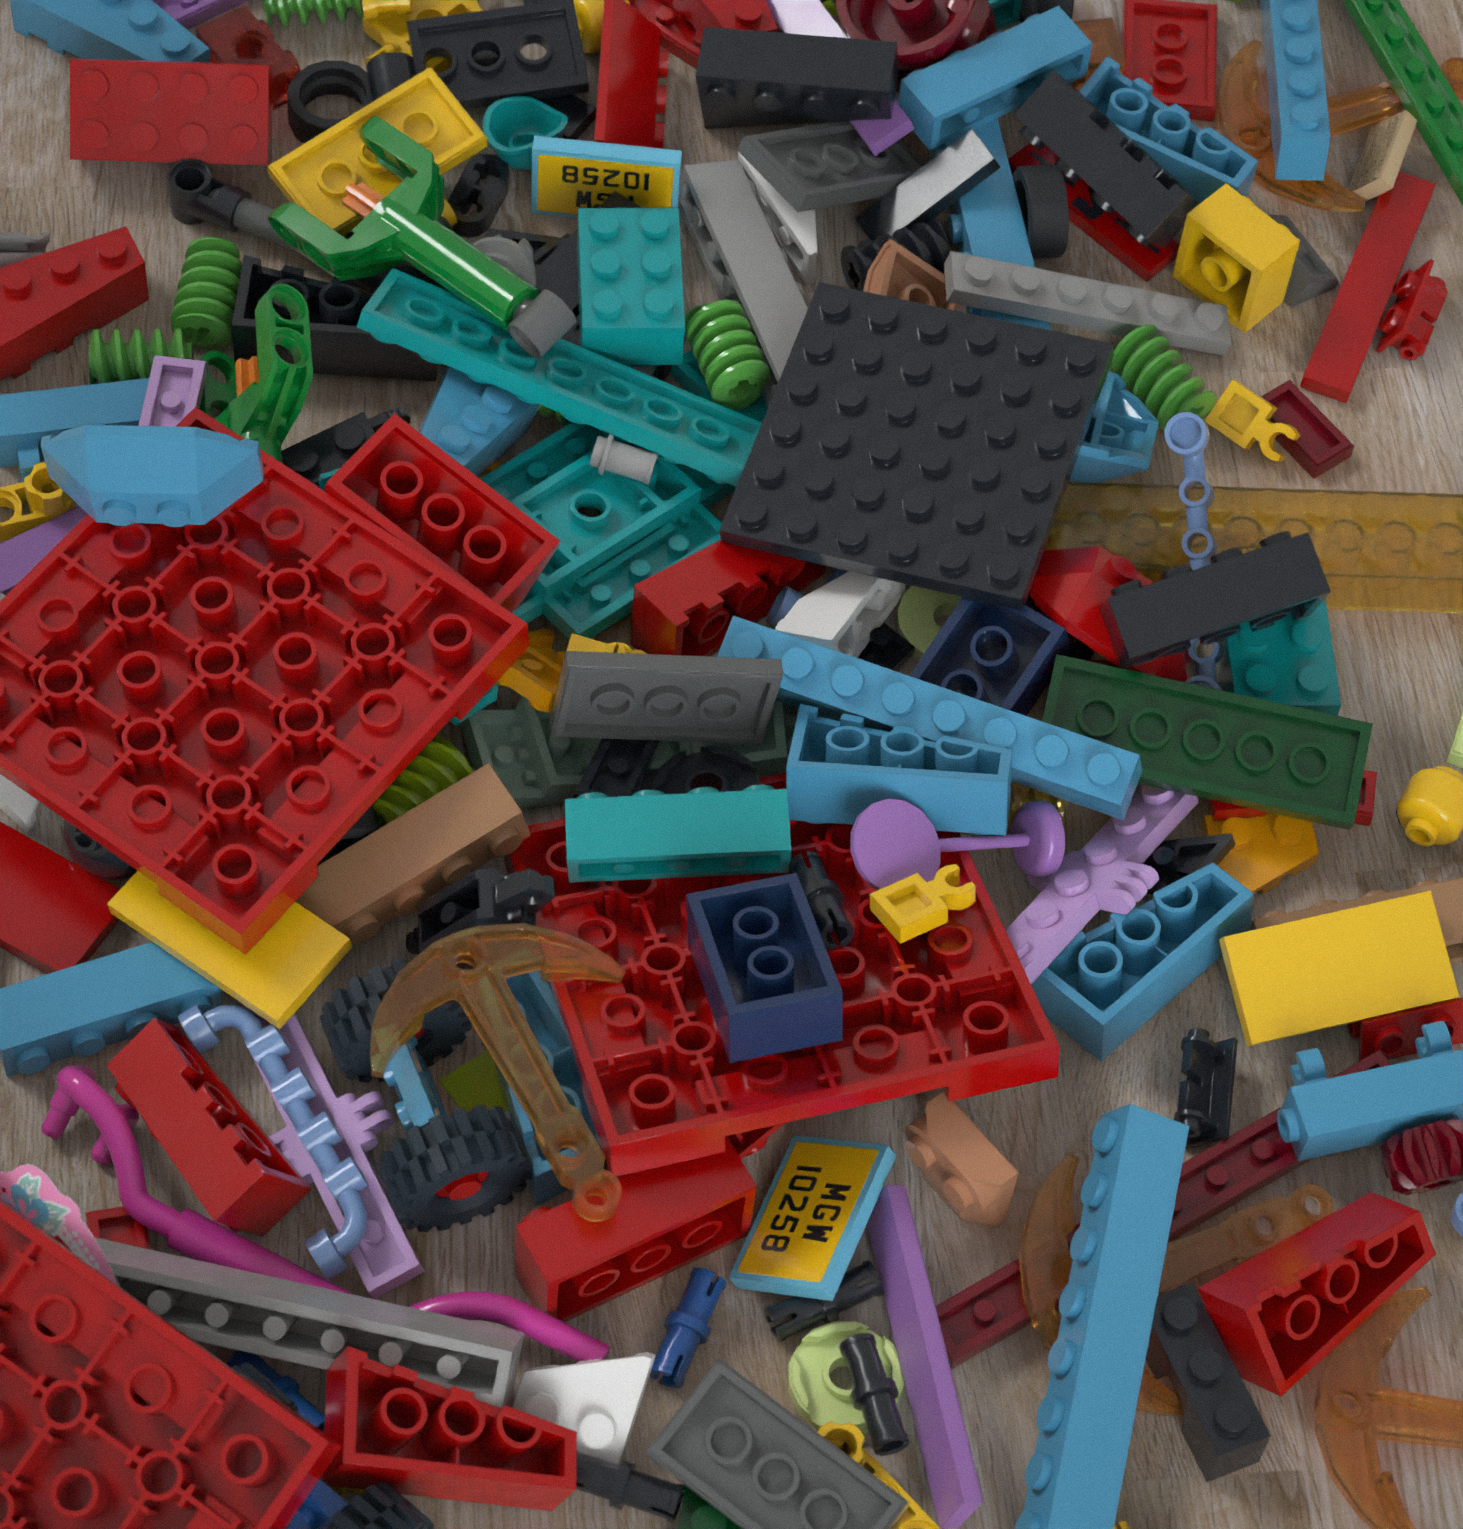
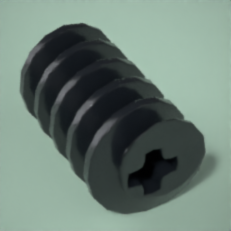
(923, 240)

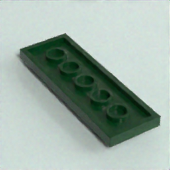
(1217, 740)

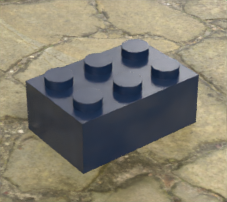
(994, 654)
(764, 967)

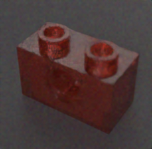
(244, 39)

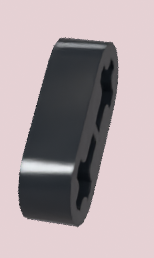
(486, 198)

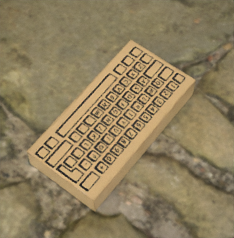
(1383, 156)

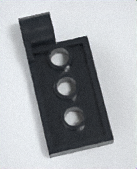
(502, 32)

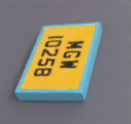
(585, 173)
(812, 1217)

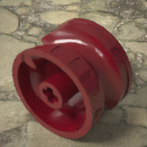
(922, 28)

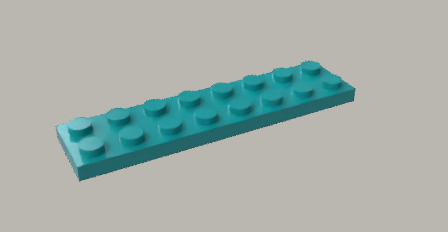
(565, 379)

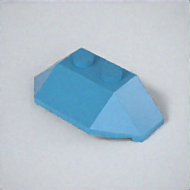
(1117, 437)
(152, 472)

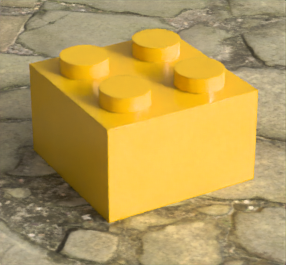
(1235, 257)

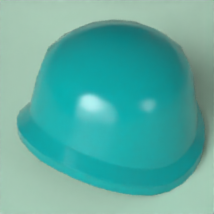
(514, 123)

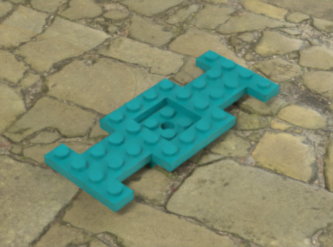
(557, 480)

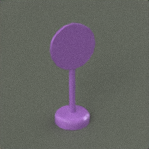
(899, 840)

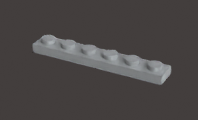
(1084, 302)

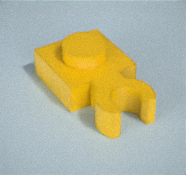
(1246, 417)
(919, 906)

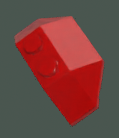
(1074, 587)

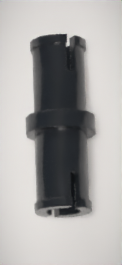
(824, 899)
(810, 1311)
(874, 1394)
(628, 1487)

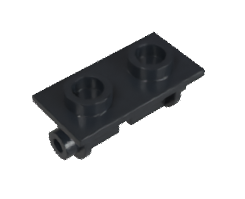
(1209, 1086)

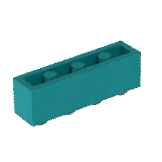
(677, 834)

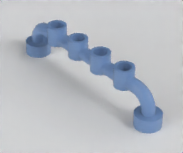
(1188, 438)
(316, 1133)

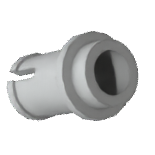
(622, 459)

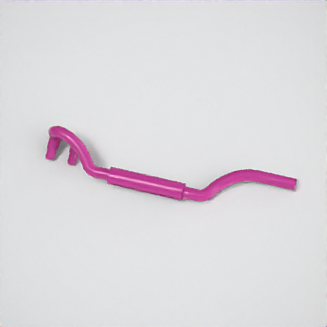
(213, 1243)

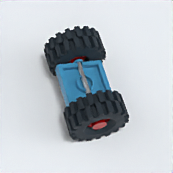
(447, 1164)

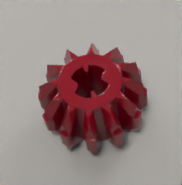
(1424, 1157)

